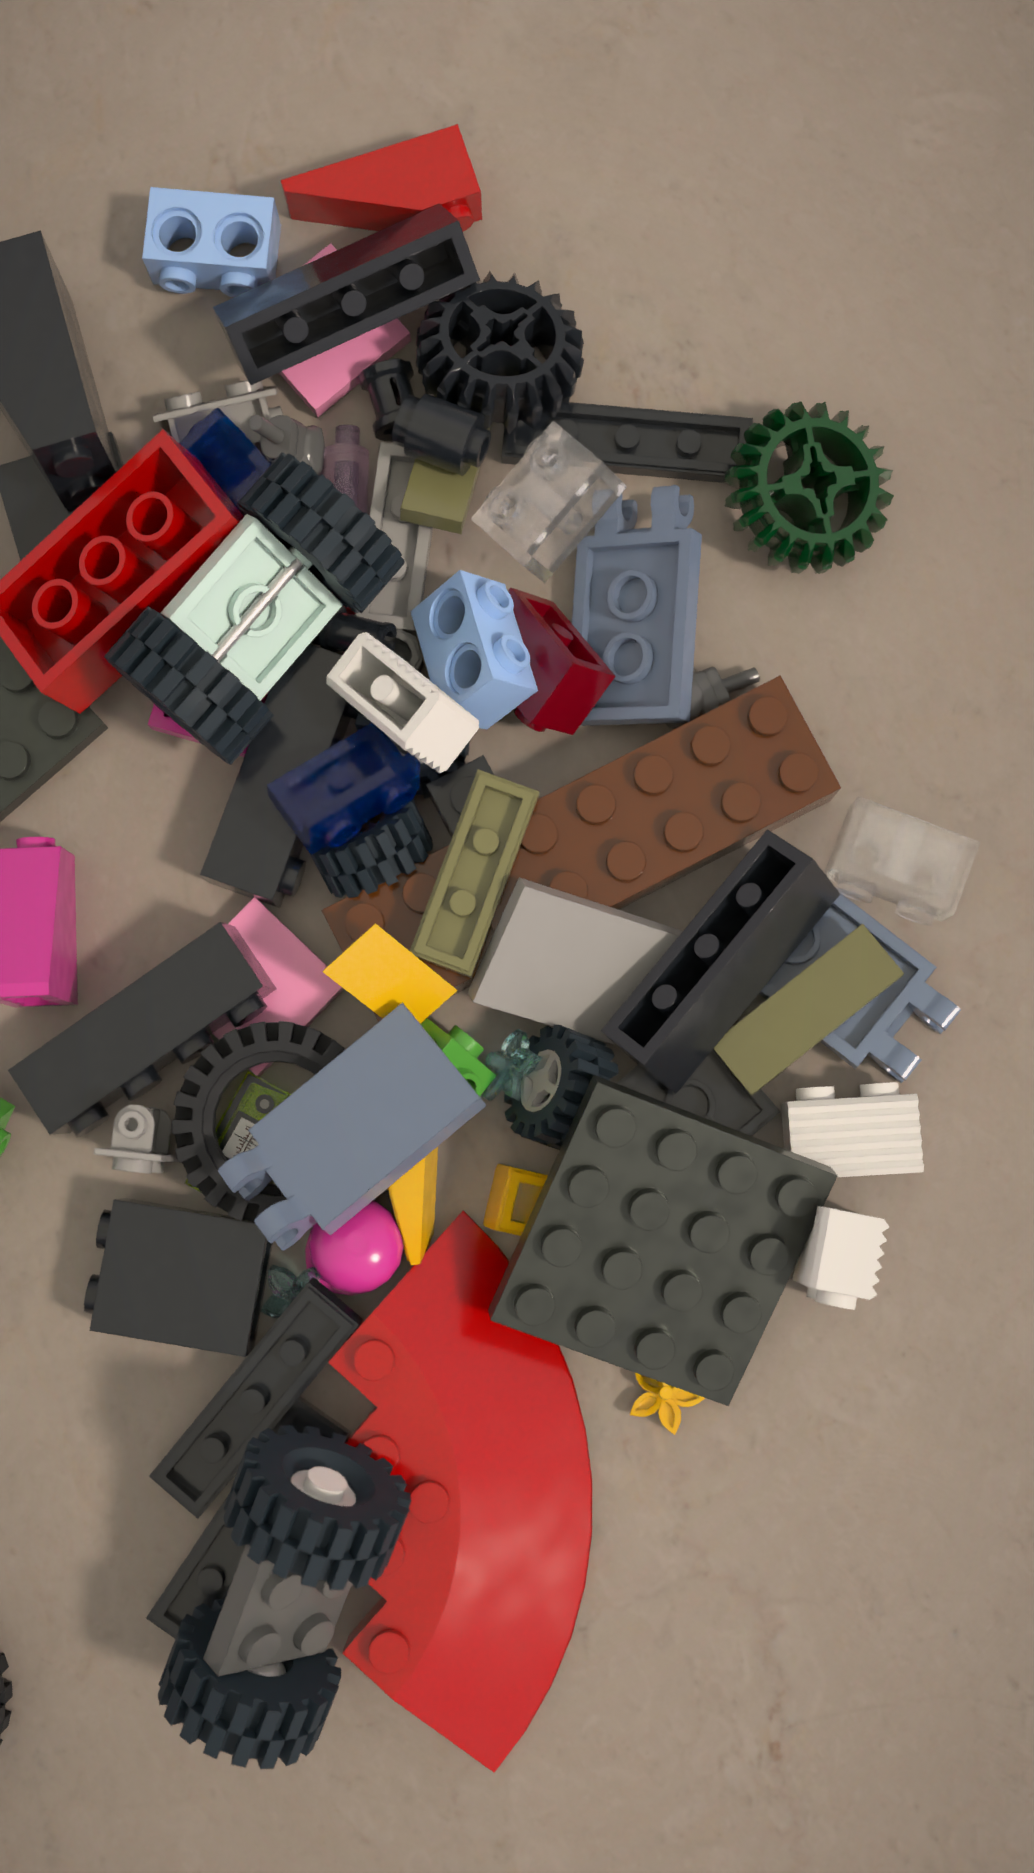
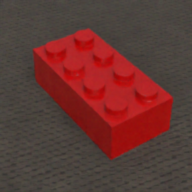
(108, 563)

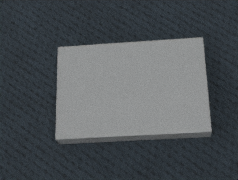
(566, 959)

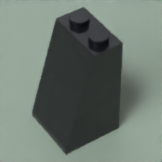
(48, 375)

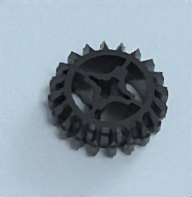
(499, 329)

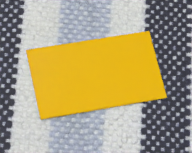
(387, 974)

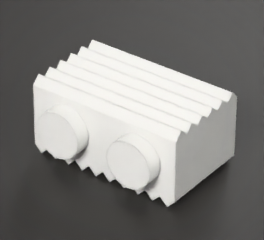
(402, 702)
(856, 1134)
(841, 1257)

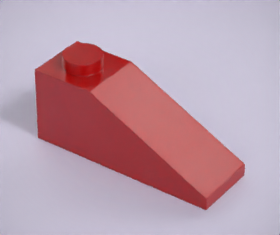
(390, 185)

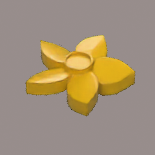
(663, 1399)

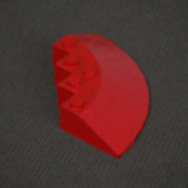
(498, 1499)

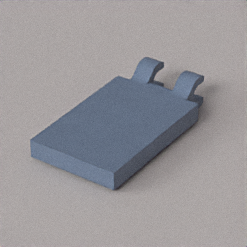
(640, 608)
(875, 1025)
(353, 1129)

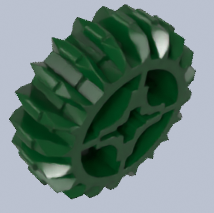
(806, 441)

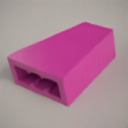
(37, 925)

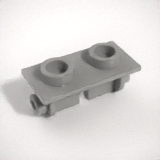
(239, 405)
(140, 1140)

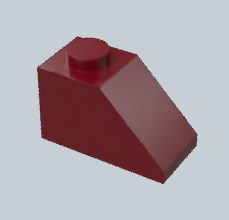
(563, 665)

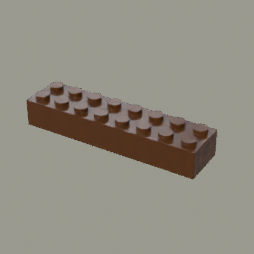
(639, 817)

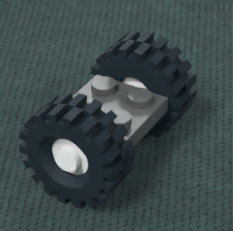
(258, 1663)

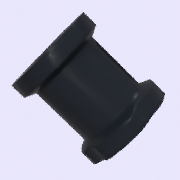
(387, 386)

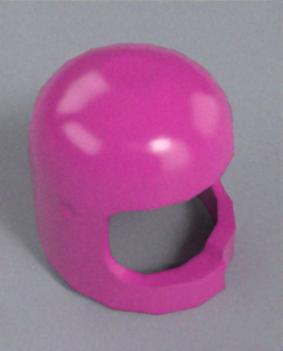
(359, 1253)

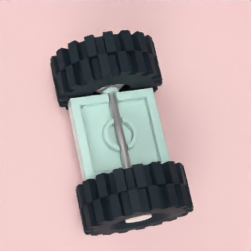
(256, 606)

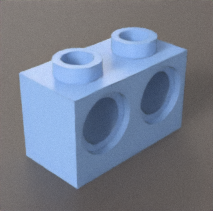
(217, 226)
(475, 646)

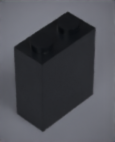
(179, 1277)

